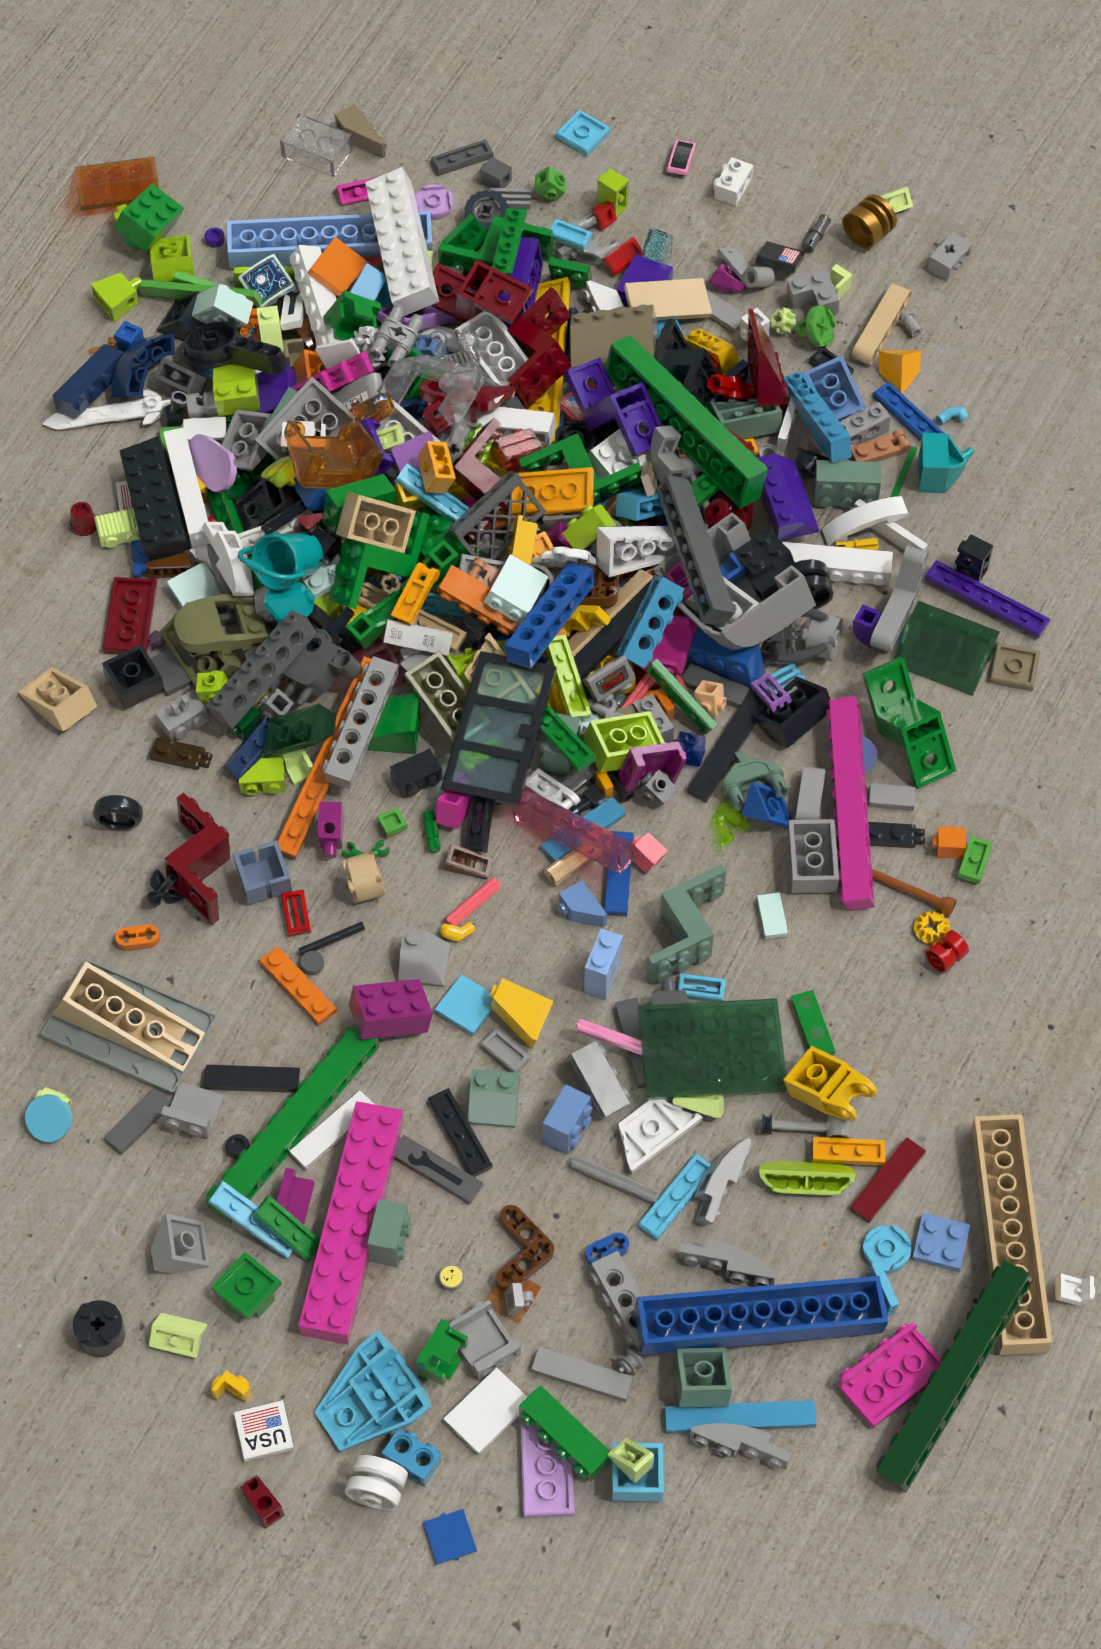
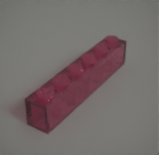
(574, 831)

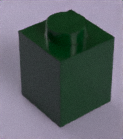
(246, 724)

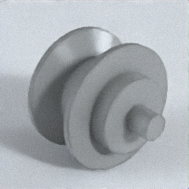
(630, 1361)

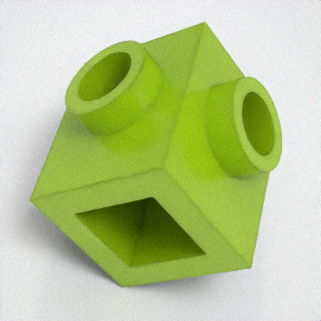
(209, 684)

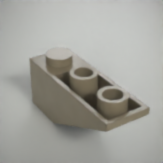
(363, 133)

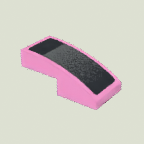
(681, 157)

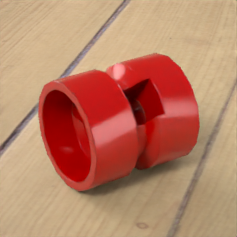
(947, 951)

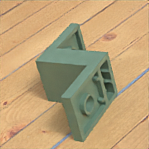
(686, 924)

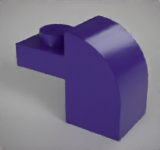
(865, 623)

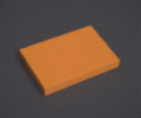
(337, 267)

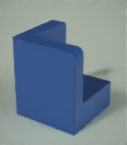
(733, 569)

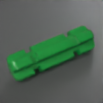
(431, 831)

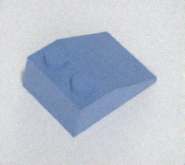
(836, 387)

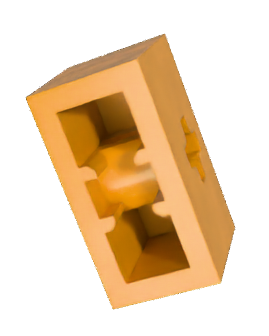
(436, 467)

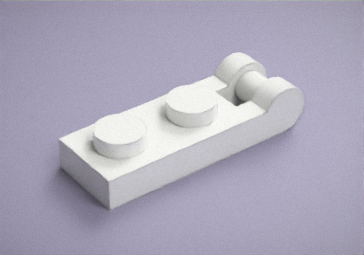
(551, 789)

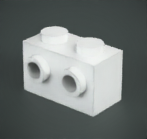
(733, 181)

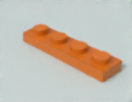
(298, 986)

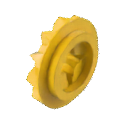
(929, 935)

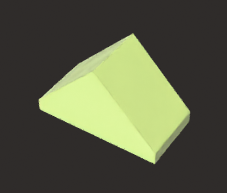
(632, 1459)

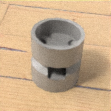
(201, 405)

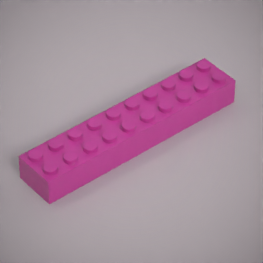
(343, 1247)

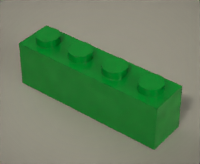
(565, 1433)

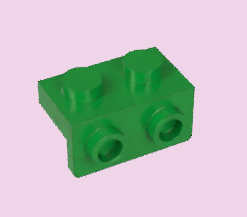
(467, 235)

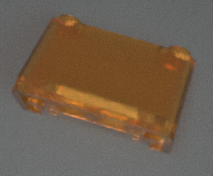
(330, 459)

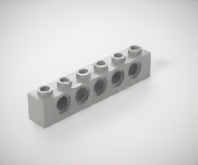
(345, 774)

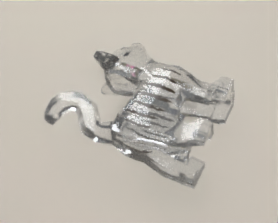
(468, 356)

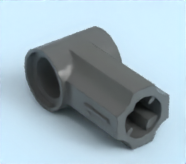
(577, 780)

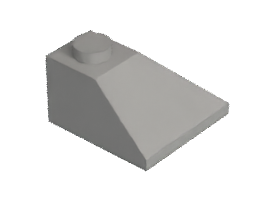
(423, 958)
(180, 1245)

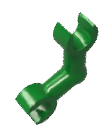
(354, 852)

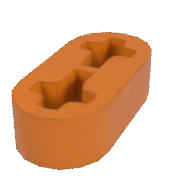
(137, 937)

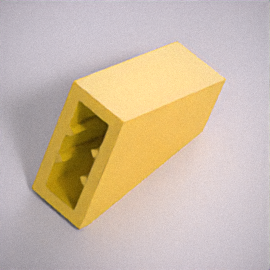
(520, 1010)

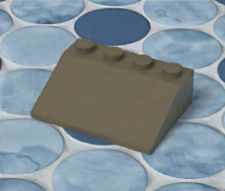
(596, 331)

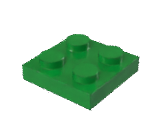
(576, 272)

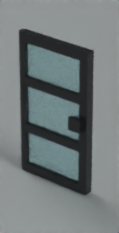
(498, 729)

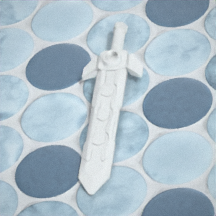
(150, 407)

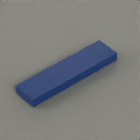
(905, 411)
(618, 886)

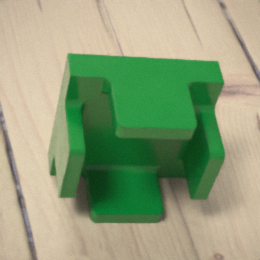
(350, 313)
(247, 1287)
(439, 1355)

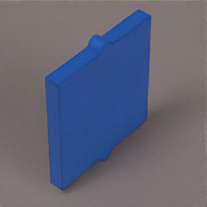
(450, 1536)

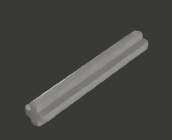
(615, 1179)

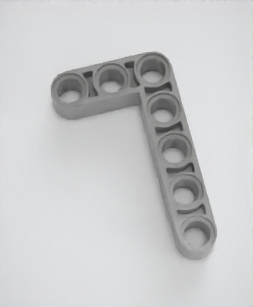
(901, 599)

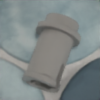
(908, 320)

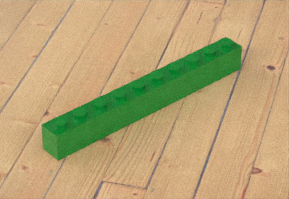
(297, 1115)

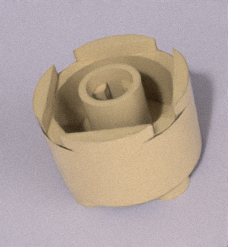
(364, 877)

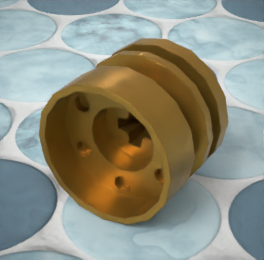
(869, 221)

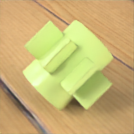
(783, 320)

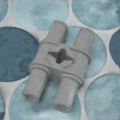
(396, 335)

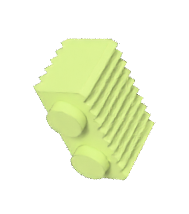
(117, 528)

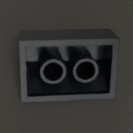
(797, 717)

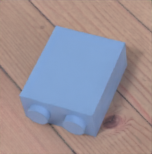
(603, 964)

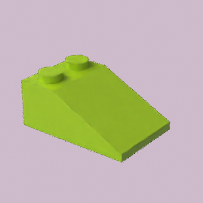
(171, 255)
(235, 389)
(614, 737)

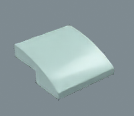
(193, 584)

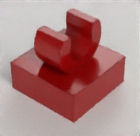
(604, 214)

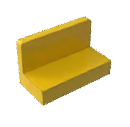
(523, 540)

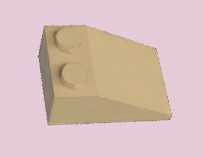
(59, 698)

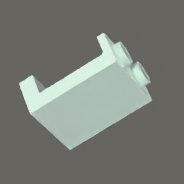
(515, 589)

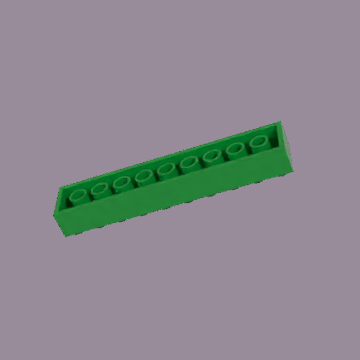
(702, 435)

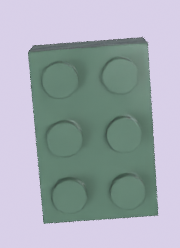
(846, 482)

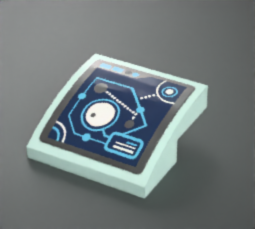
(268, 280)

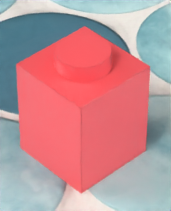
(647, 852)

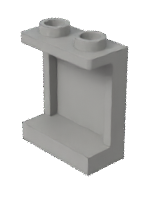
(487, 1339)

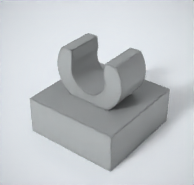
(517, 1299)

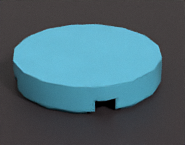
(48, 1118)
(887, 1246)

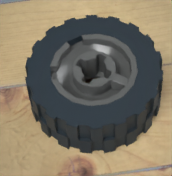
(486, 202)

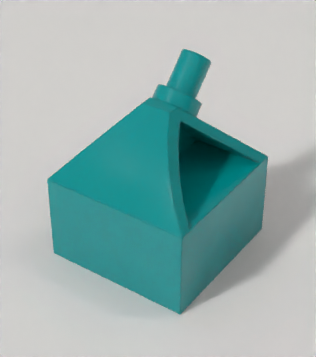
(940, 462)

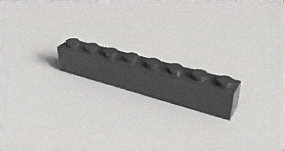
(695, 551)

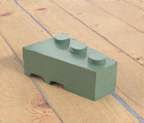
(747, 418)

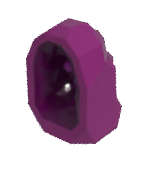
(726, 280)

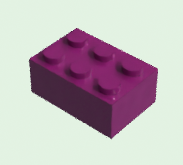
(390, 1009)

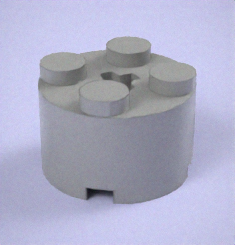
(824, 632)

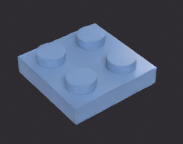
(941, 1242)

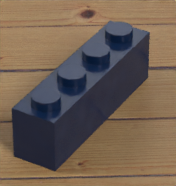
(87, 382)

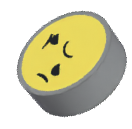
(451, 1277)

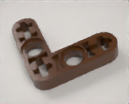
(598, 593)
(530, 1245)

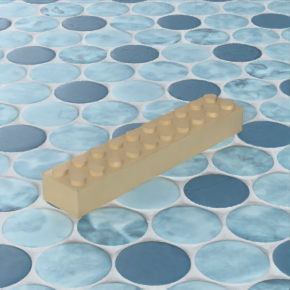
(1011, 1225)

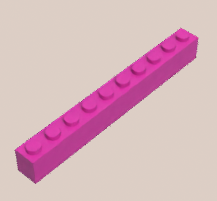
(851, 804)

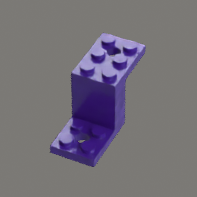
(604, 405)

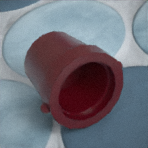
(82, 519)

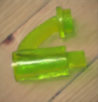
(727, 813)

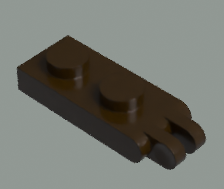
(180, 754)

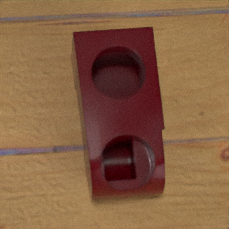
(262, 1501)

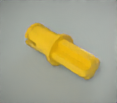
(869, 544)

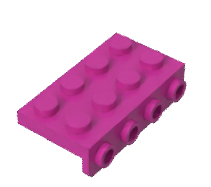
(889, 1374)

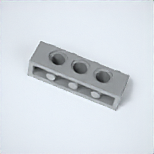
(861, 426)
(613, 1268)

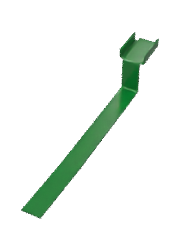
(903, 473)

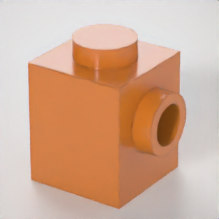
(949, 842)

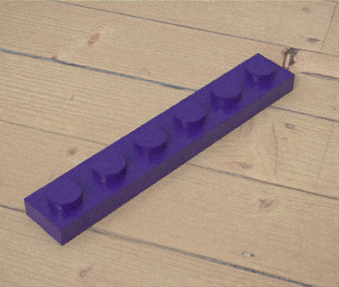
(987, 599)

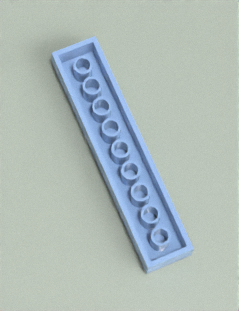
(256, 239)

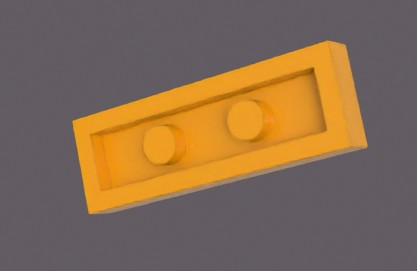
(848, 1151)

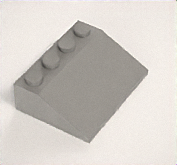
(310, 404)

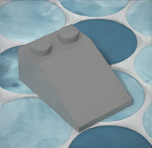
(241, 435)

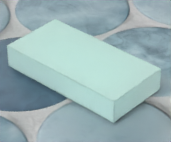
(772, 916)

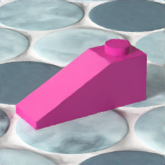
(452, 809)

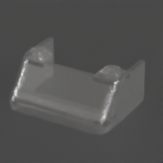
(456, 380)

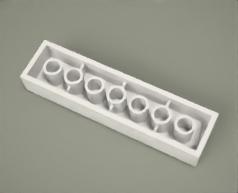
(401, 241)

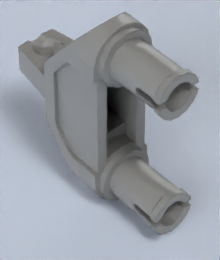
(593, 253)

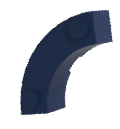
(134, 363)

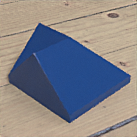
(766, 806)

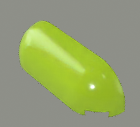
(807, 1177)

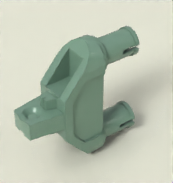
(750, 771)

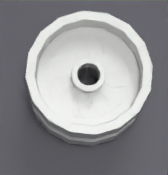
(376, 1482)

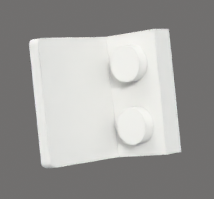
(337, 352)

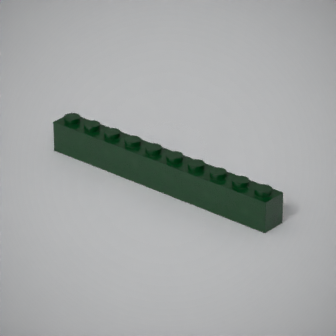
(954, 1375)

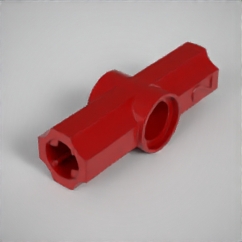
(731, 387)

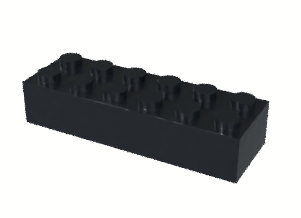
(155, 499)

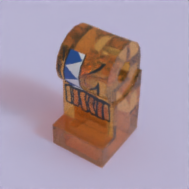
(376, 408)

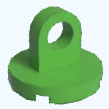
(817, 326)

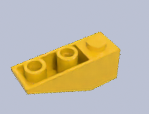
(719, 349)

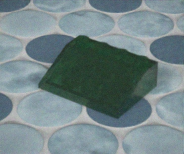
(946, 647)

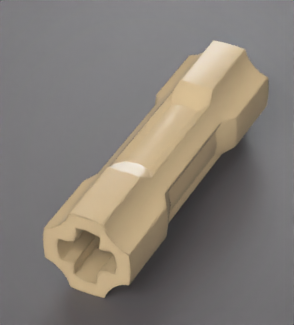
(563, 867)

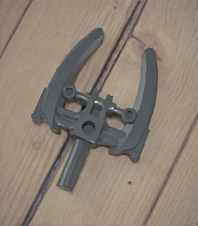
(786, 634)

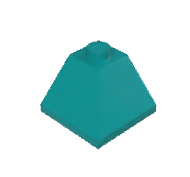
(294, 598)

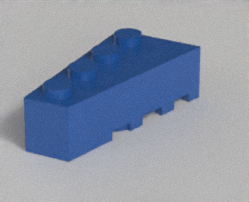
(736, 665)

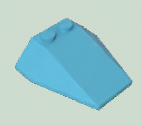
(372, 1395)

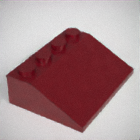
(764, 365)

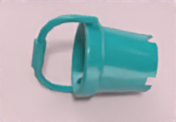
(283, 559)

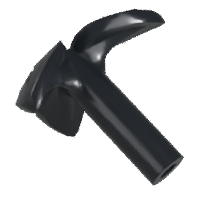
(163, 889)

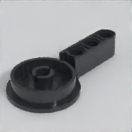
(221, 344)

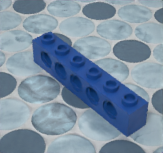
(549, 615)

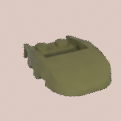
(201, 631)

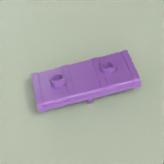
(431, 316)

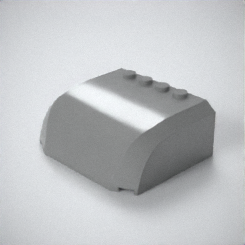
(767, 617)

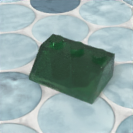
(298, 730)

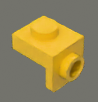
(237, 1385)

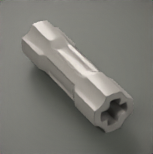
(457, 439)

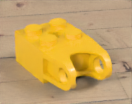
(827, 1084)

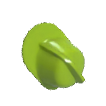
(280, 472)

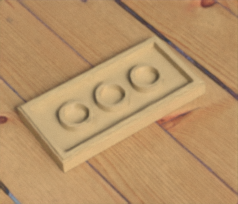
(671, 298)

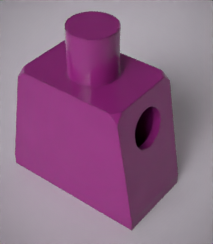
(330, 828)

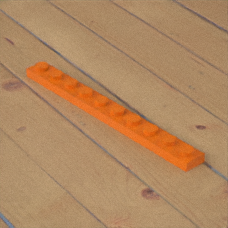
(315, 785)

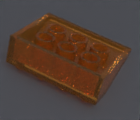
(114, 182)

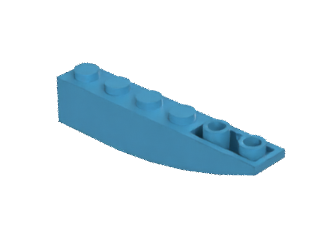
(819, 418)

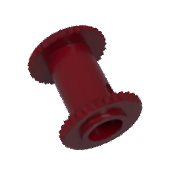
(719, 510)

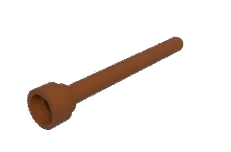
(944, 904)

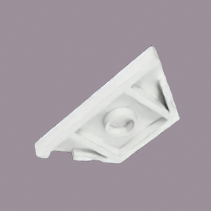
(653, 1129)

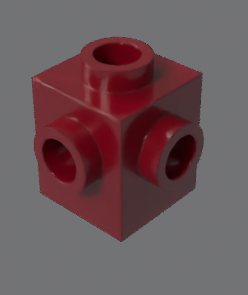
(434, 424)

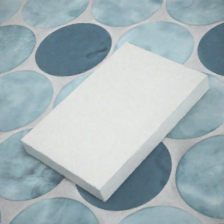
(486, 1411)

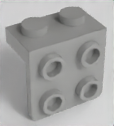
(192, 1110)

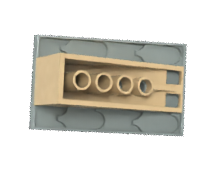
(128, 1026)

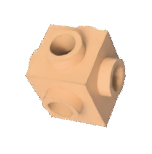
(710, 697)

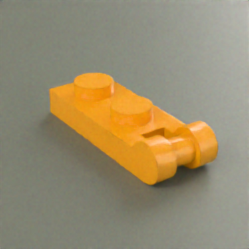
(415, 593)

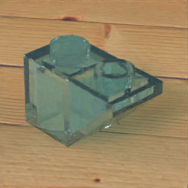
(658, 245)

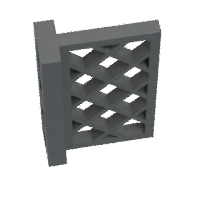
(488, 503)

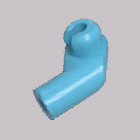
(951, 412)

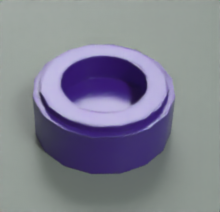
(214, 237)

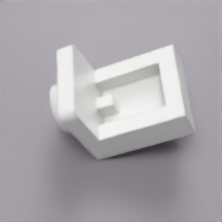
(1074, 1290)

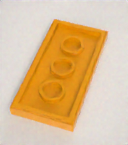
(556, 491)

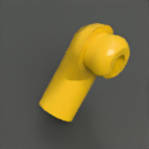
(456, 933)

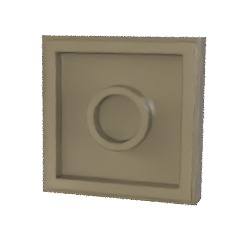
(1015, 667)

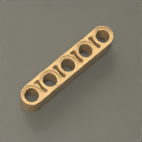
(881, 324)

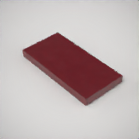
(129, 614)

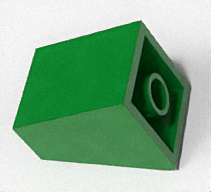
(398, 725)

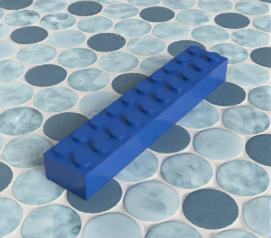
(760, 1314)

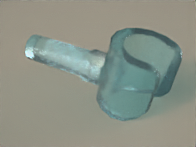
(619, 698)

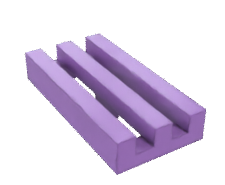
(777, 701)

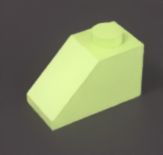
(270, 326)

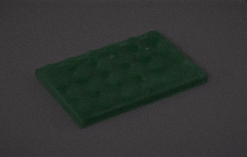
(712, 1048)

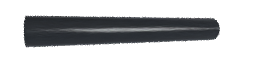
(330, 939)

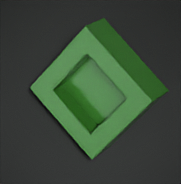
(392, 822)

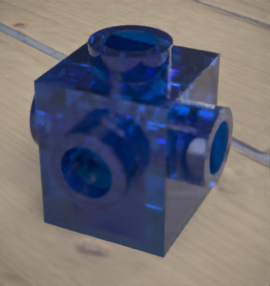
(693, 746)

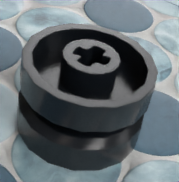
(818, 580)

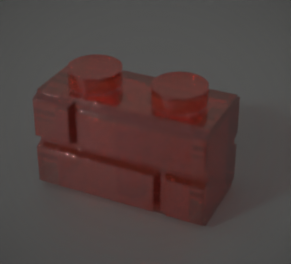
(511, 448)

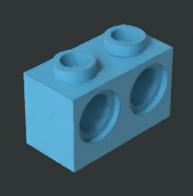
(415, 1452)

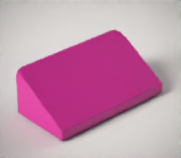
(352, 192)

